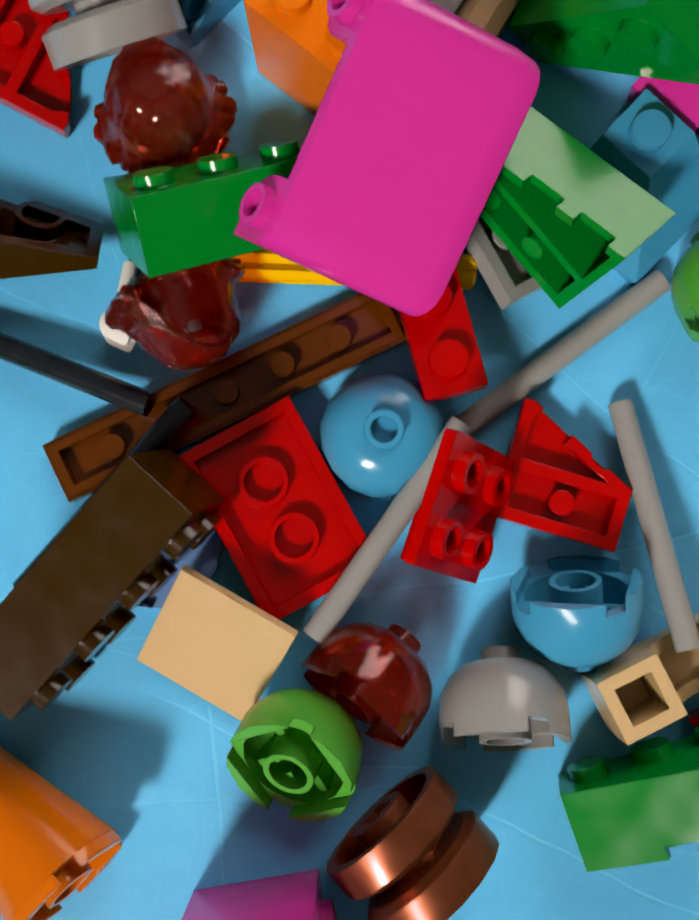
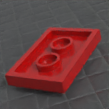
(280, 510)

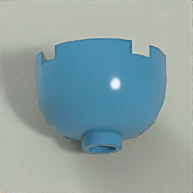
(378, 433)
(578, 611)

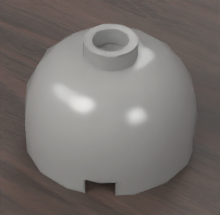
(503, 703)

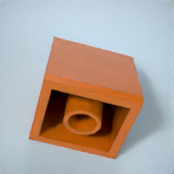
(294, 47)

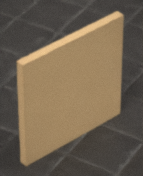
(216, 643)

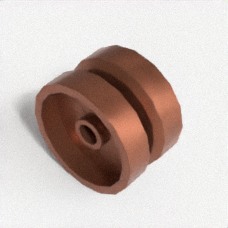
(414, 852)

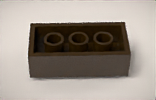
(98, 574)

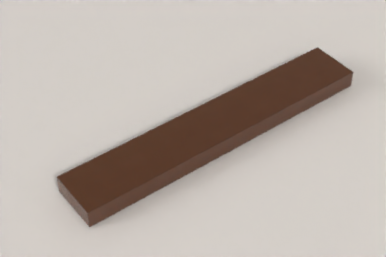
(233, 388)

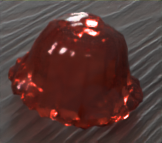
(161, 109)
(182, 316)

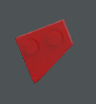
(561, 485)

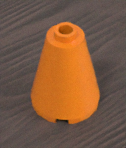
(45, 843)

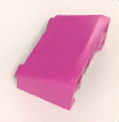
(396, 152)

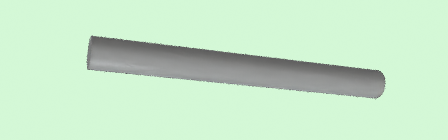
(565, 351)
(654, 526)
(376, 545)

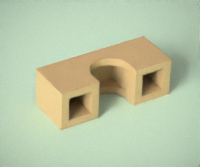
(644, 686)

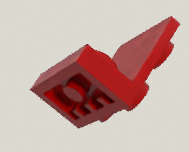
(459, 508)

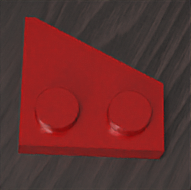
(26, 71)

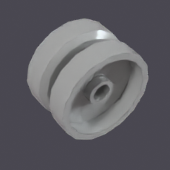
(104, 27)

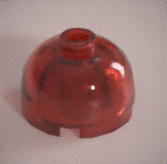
(374, 678)

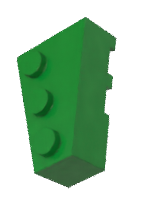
(614, 36)
(567, 210)
(189, 211)
(634, 804)

